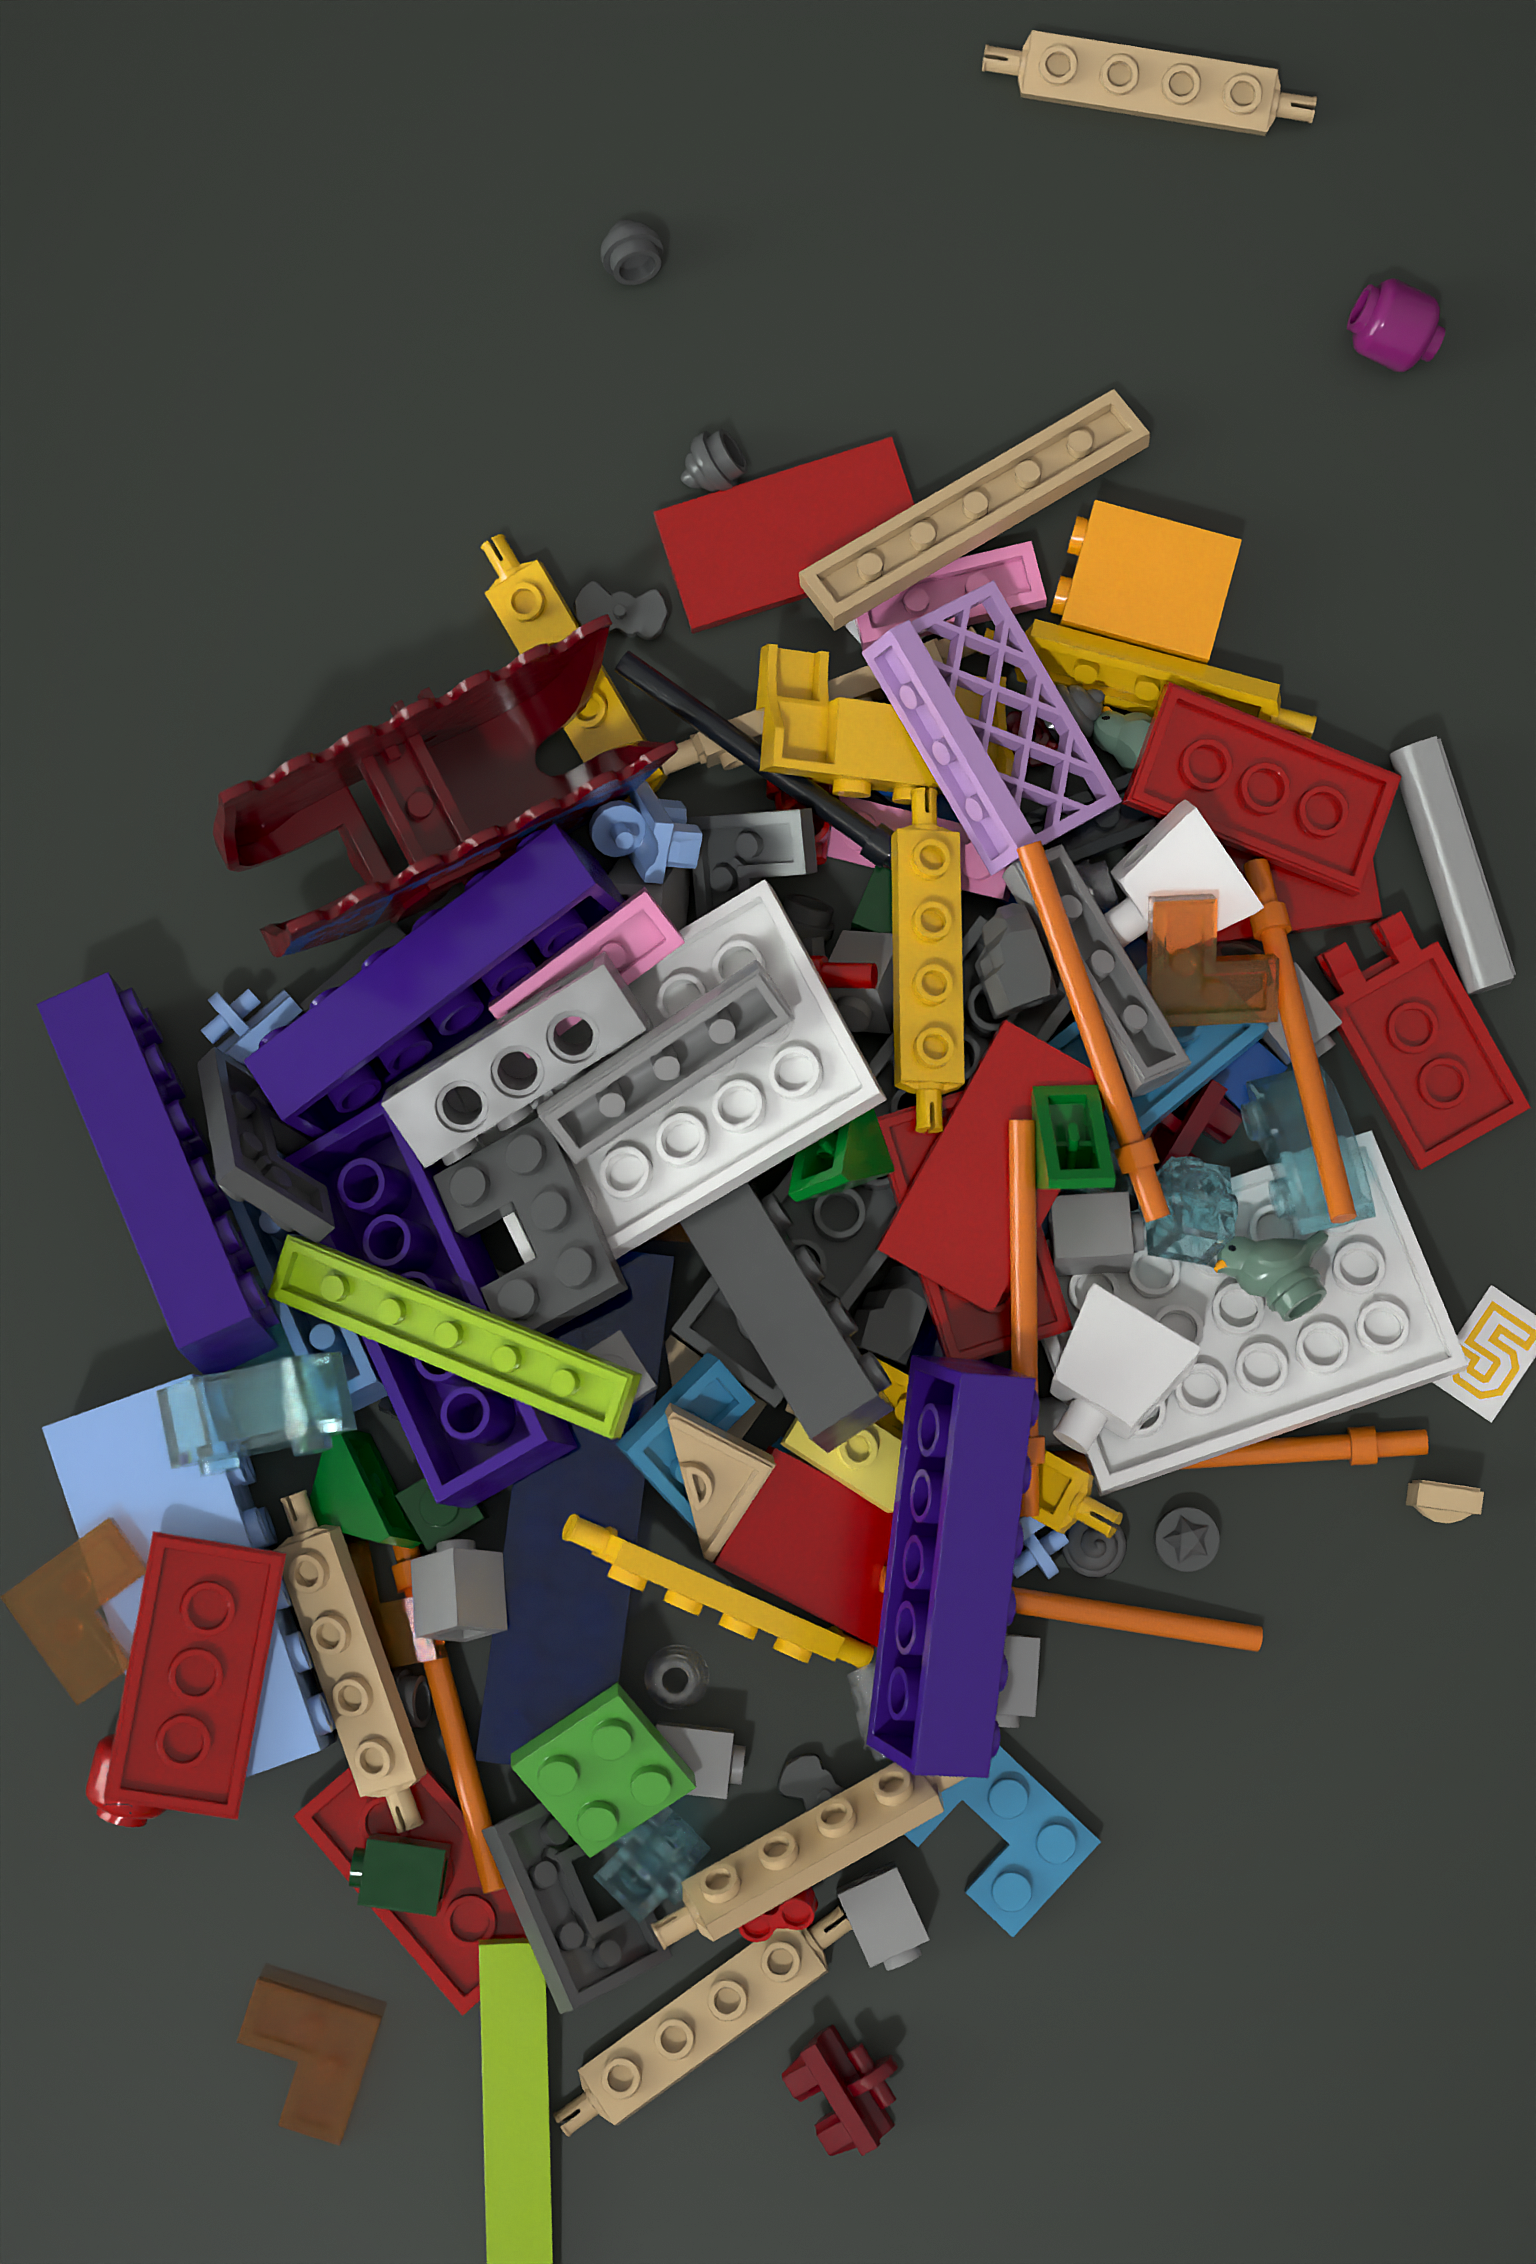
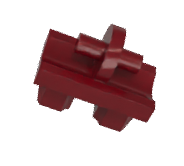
(1201, 1113)
(852, 2087)

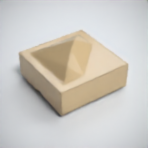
(1444, 1501)

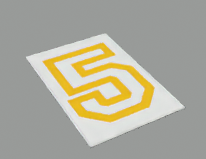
(1499, 1350)

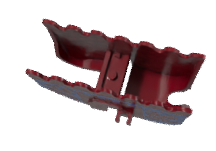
(450, 782)

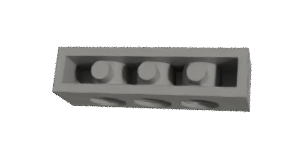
(440, 1132)

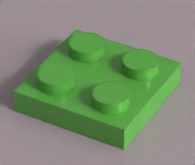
(603, 1770)

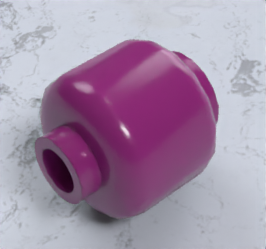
(1396, 325)

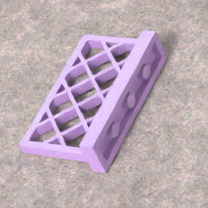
(958, 745)

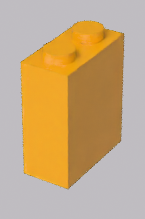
(1147, 581)

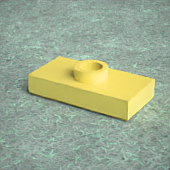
(863, 1463)

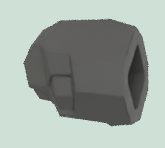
(1013, 963)
(891, 1316)

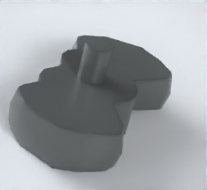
(631, 616)
(807, 1780)

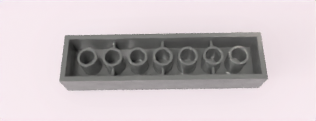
(849, 1224)

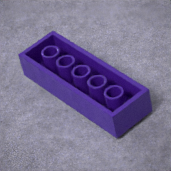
(431, 984)
(160, 1174)
(394, 1218)
(952, 1566)

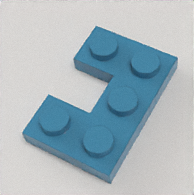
(704, 1391)
(1040, 1835)

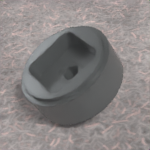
(1186, 1539)

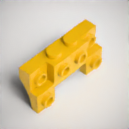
(845, 739)

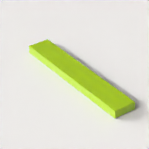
(455, 1336)
(515, 2103)

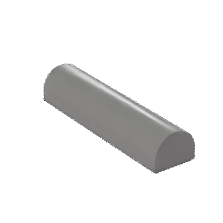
(1453, 866)
(1136, 1027)
(666, 1062)

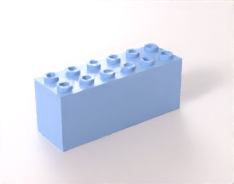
(120, 1468)

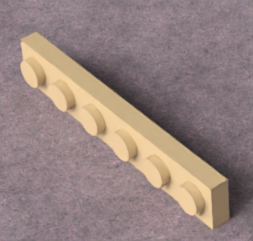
(974, 509)

